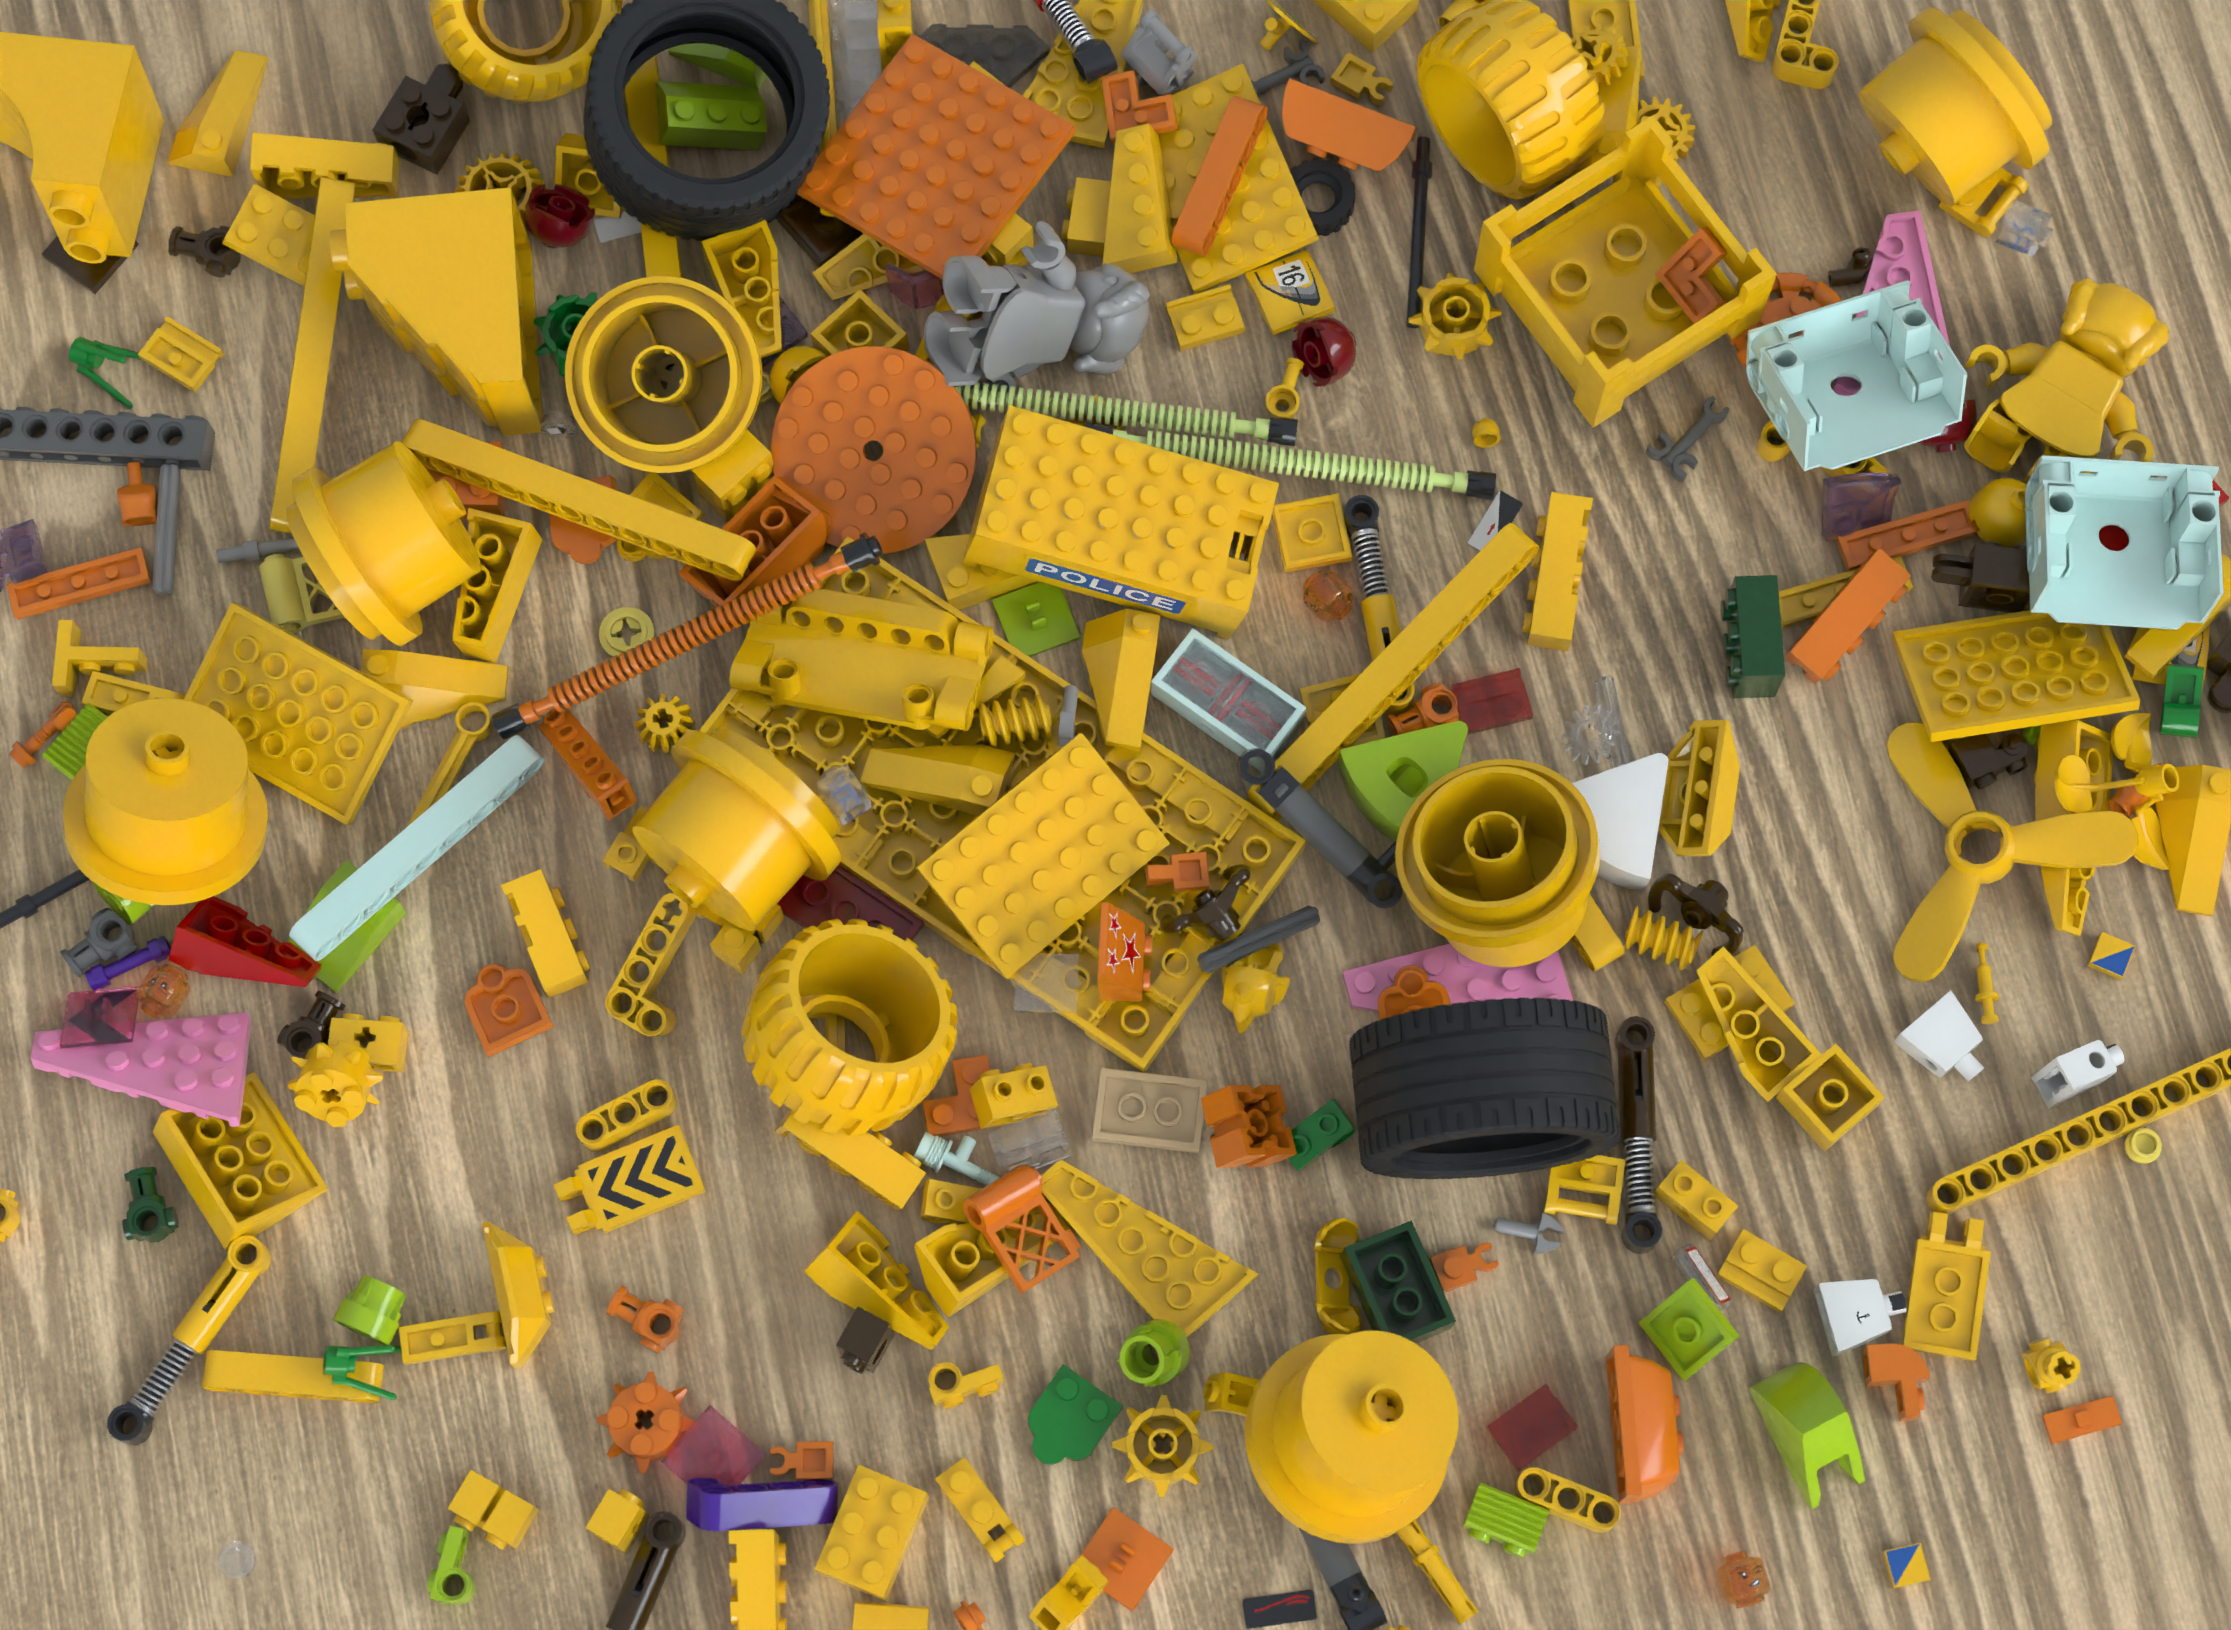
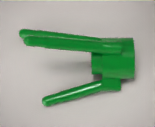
(92, 355)
(342, 1360)

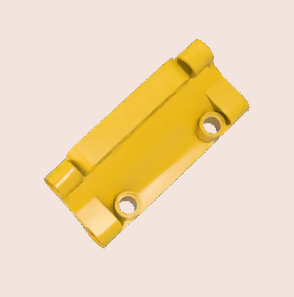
(866, 660)

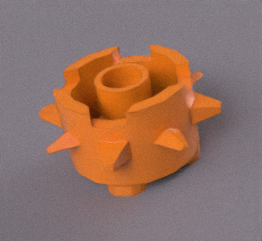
(625, 1416)

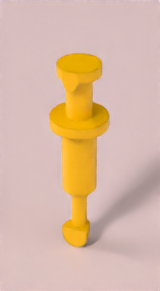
(1986, 992)

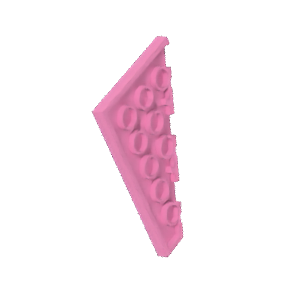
(1900, 257)

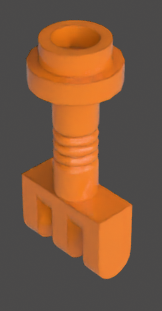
(59, 719)

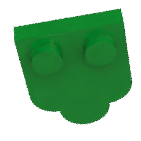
(1070, 1418)

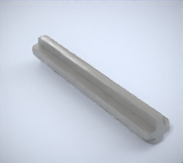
(166, 529)

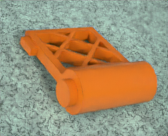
(1005, 1202)

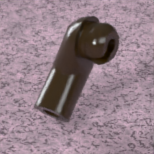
(1855, 270)

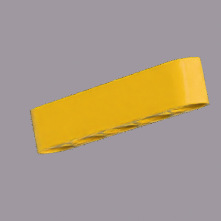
(285, 1376)

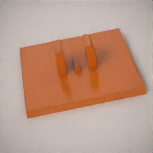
(1126, 1557)

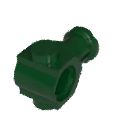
(146, 1204)

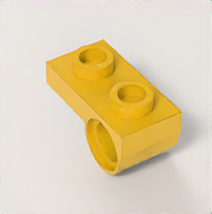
(944, 1202)
(981, 1382)

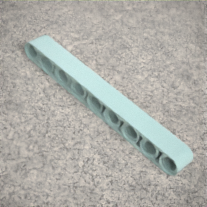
(416, 848)

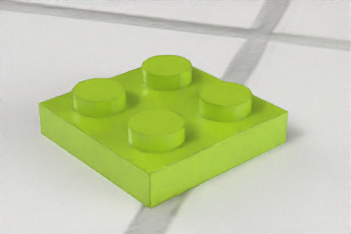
(1689, 1329)

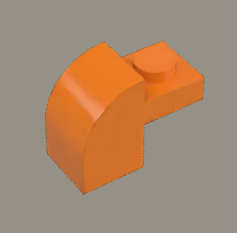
(1900, 1367)

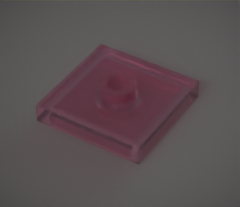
(713, 1451)

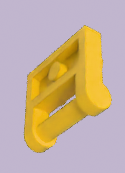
(1966, 208)
(1593, 1175)

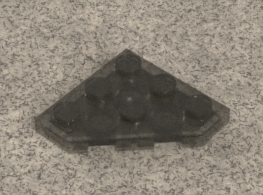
(1000, 51)

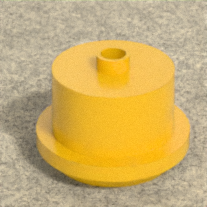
(1955, 106)
(624, 357)
(382, 540)
(165, 804)
(736, 828)
(1500, 860)
(1352, 1434)

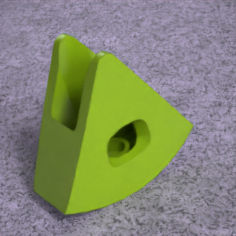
(1394, 771)
(1807, 1426)

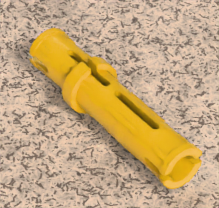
(1438, 1573)

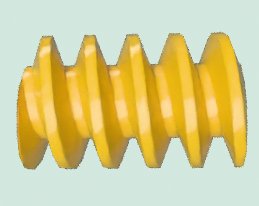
(1015, 720)
(1662, 939)

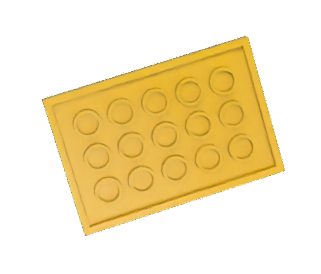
(1266, 210)
(2012, 673)
(300, 711)
(1042, 855)

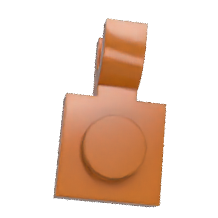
(1185, 872)

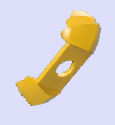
(1333, 1304)

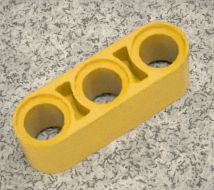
(1596, 939)
(608, 1115)
(1586, 1499)

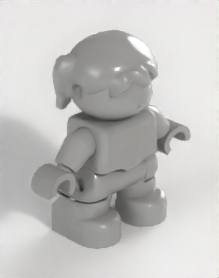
(1034, 316)

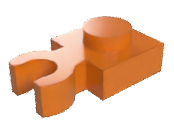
(1458, 1268)
(811, 1460)

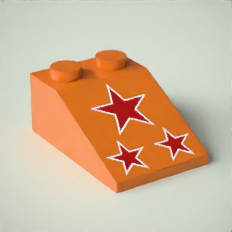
(1122, 956)

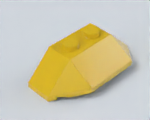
(1700, 789)
(519, 1292)

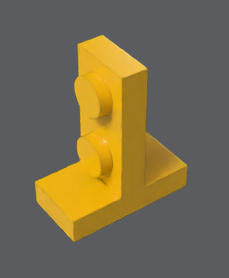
(893, 27)
(73, 657)

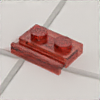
(1492, 701)
(1532, 1427)

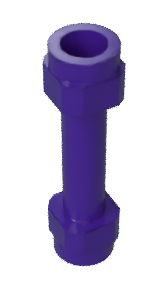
(100, 976)

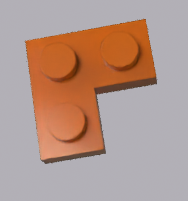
(1127, 110)
(1686, 274)
(957, 1113)

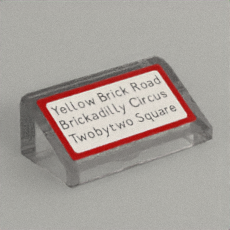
(1693, 1265)

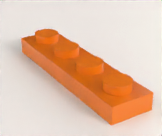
(1908, 534)
(79, 583)

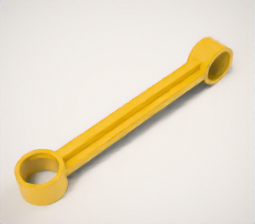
(454, 757)

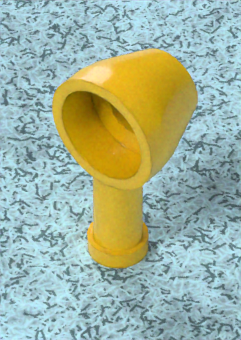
(1285, 393)

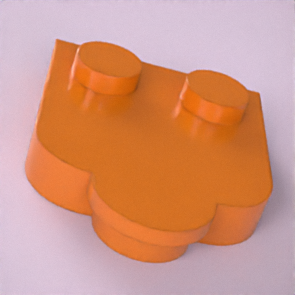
(580, 541)
(1411, 992)
(505, 1008)

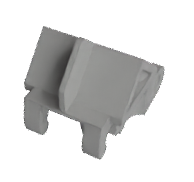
(1146, 55)

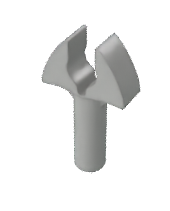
(1067, 715)
(1531, 1231)

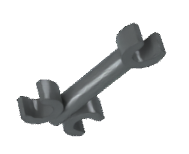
(1298, 65)
(1675, 455)

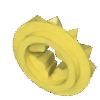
(613, 626)

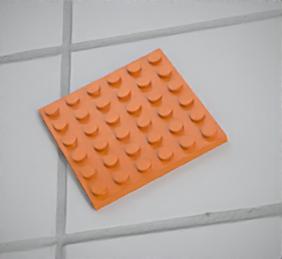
(935, 158)

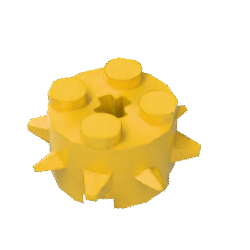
(1459, 334)
(334, 1082)
(1141, 1446)

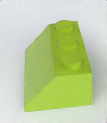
(710, 115)

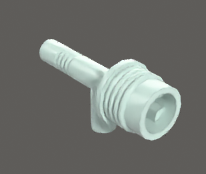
(935, 1152)

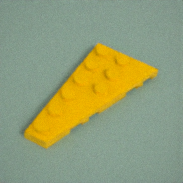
(1153, 1259)

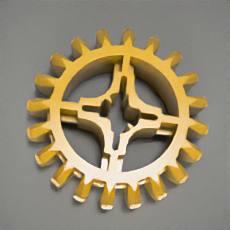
(518, 173)

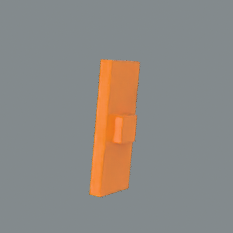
(2081, 1419)

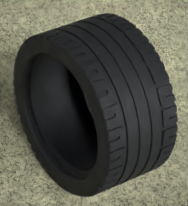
(685, 203)
(1484, 1088)

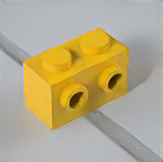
(1012, 1095)

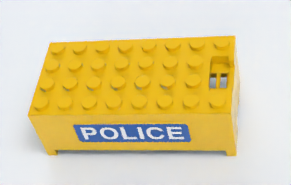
(1120, 521)

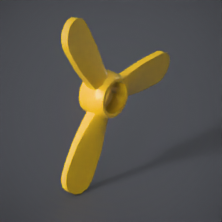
(2057, 842)

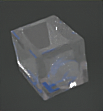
(2025, 229)
(843, 793)

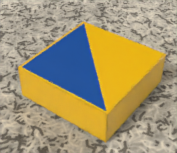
(2111, 956)
(1906, 1565)

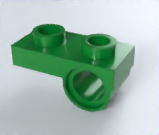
(2181, 700)
(1320, 1132)

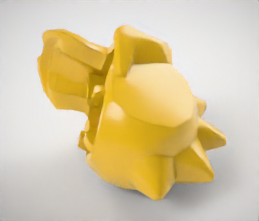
(1254, 985)

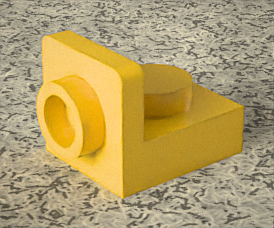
(1228, 1393)

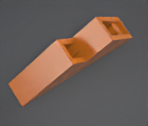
(588, 763)

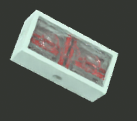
(1227, 699)

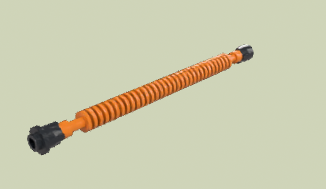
(571, 692)

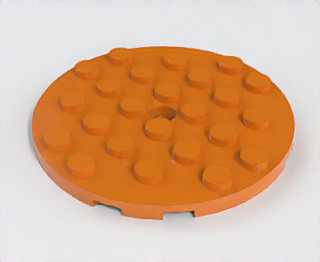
(904, 407)

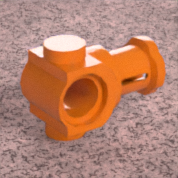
(1422, 714)
(645, 1316)

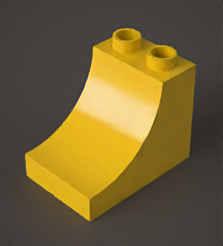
(91, 135)

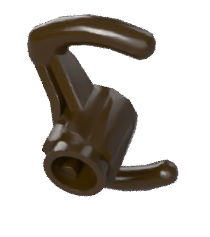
(1700, 907)
(1212, 908)

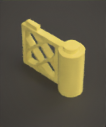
(288, 595)

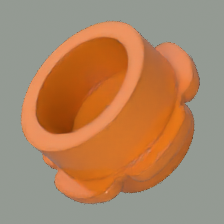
(969, 1616)

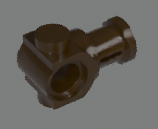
(204, 249)
(312, 1026)

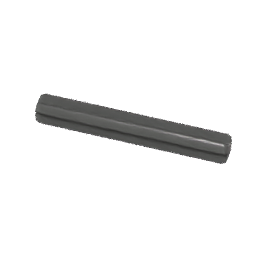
(1258, 939)

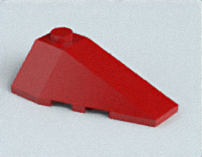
(224, 943)

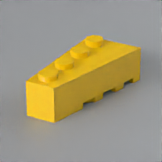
(1138, 208)
(1558, 571)
(966, 585)
(492, 596)
(864, 1156)

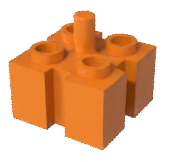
(1248, 1126)

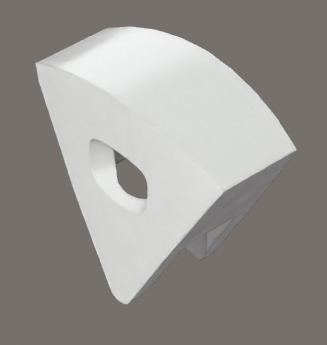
(1627, 818)

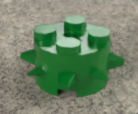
(560, 325)

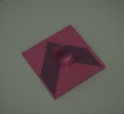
(99, 1017)

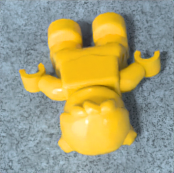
(2072, 382)

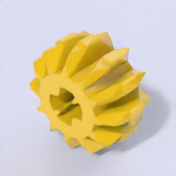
(655, 714)

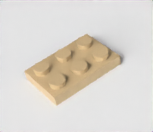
(1149, 1110)

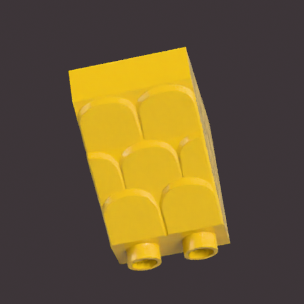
(455, 291)

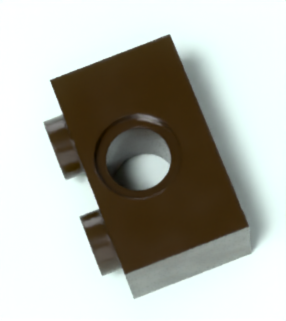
(864, 1341)

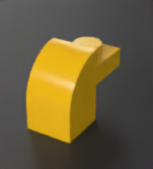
(1070, 1596)

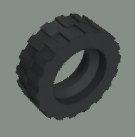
(1341, 184)

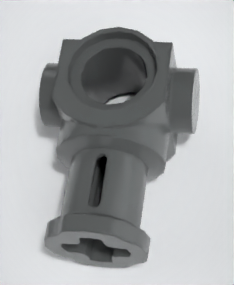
(97, 944)

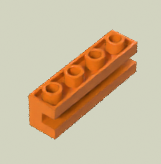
(1848, 615)

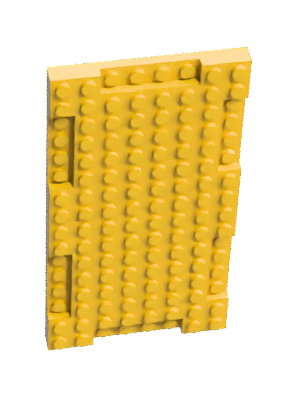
(904, 831)

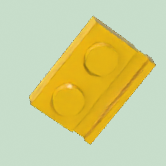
(1205, 317)
(181, 354)
(1761, 1271)

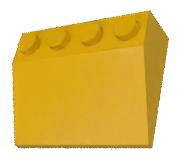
(241, 1173)

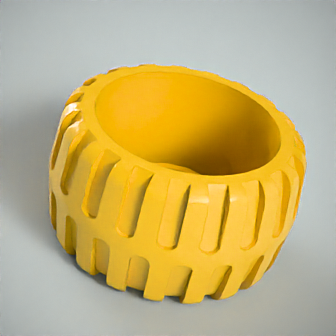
(518, 73)
(1511, 97)
(880, 988)

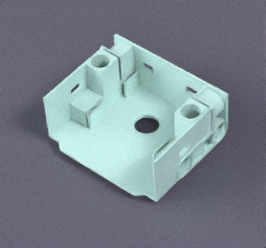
(1889, 351)
(2172, 554)

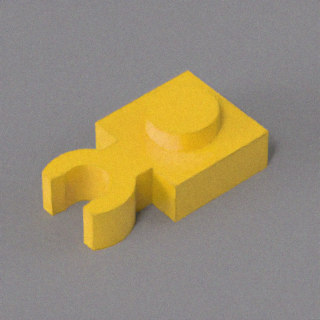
(1357, 76)

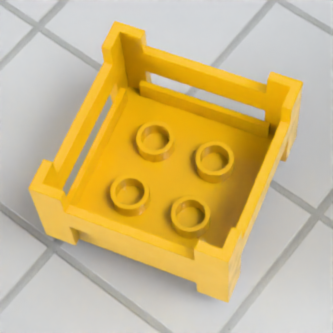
(1591, 277)

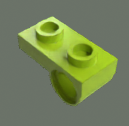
(452, 1550)

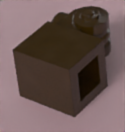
(1982, 763)

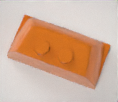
(1343, 128)
(785, 535)
(1642, 1425)

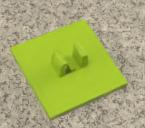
(1036, 618)

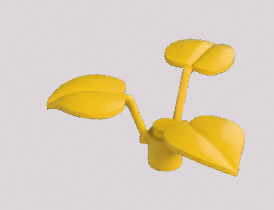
(2133, 745)

